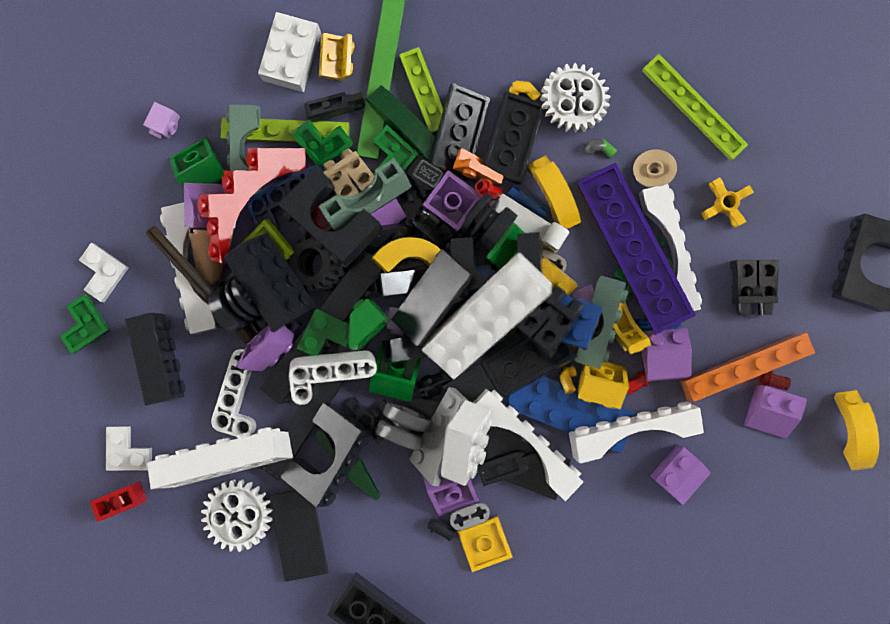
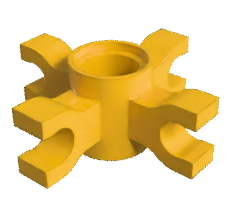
(733, 213)

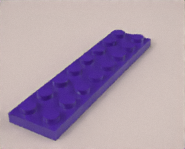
(635, 249)

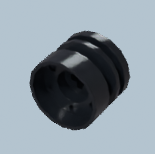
(488, 221)
(232, 306)

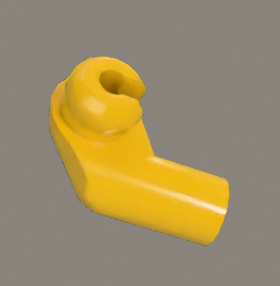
(525, 87)
(565, 378)

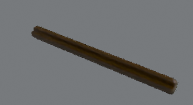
(188, 272)

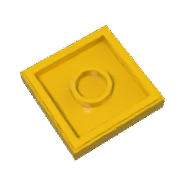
(485, 544)

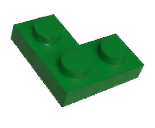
(321, 147)
(394, 147)
(89, 325)
(319, 329)

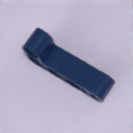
(267, 195)

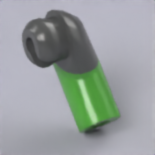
(600, 145)

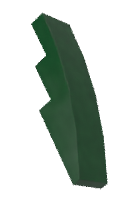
(403, 121)
(358, 473)

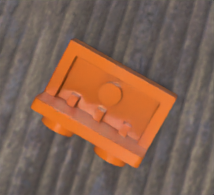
(473, 168)

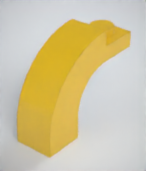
(556, 192)
(404, 249)
(628, 333)
(862, 430)

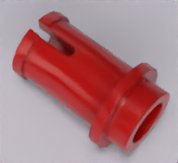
(484, 186)
(637, 383)

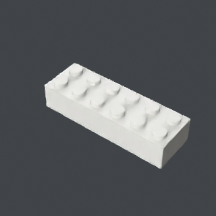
(487, 315)
(219, 459)

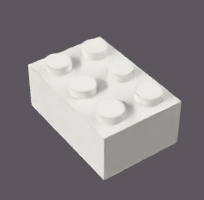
(289, 52)
(465, 442)

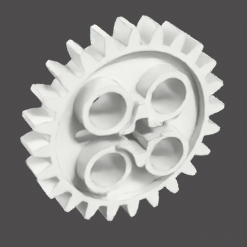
(555, 96)
(247, 499)

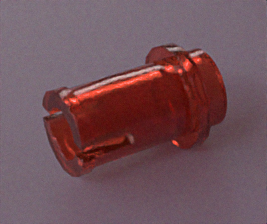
(770, 379)

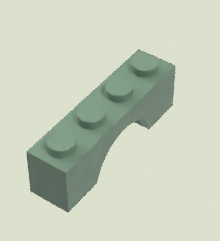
(243, 121)
(387, 184)
(608, 295)

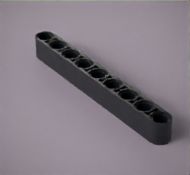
(302, 422)

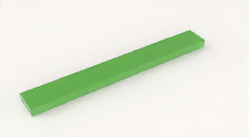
(381, 73)

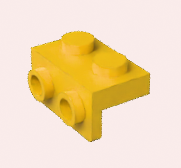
(336, 56)

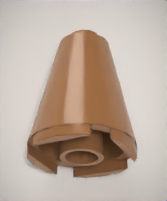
(209, 270)

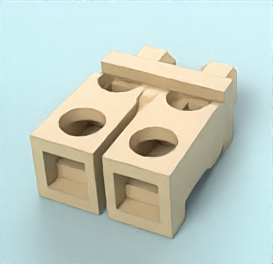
(348, 172)

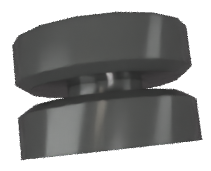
(402, 427)

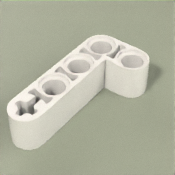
(551, 234)
(332, 373)
(237, 392)

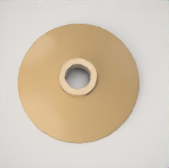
(655, 161)

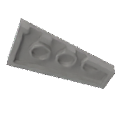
(430, 455)

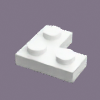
(107, 269)
(119, 451)

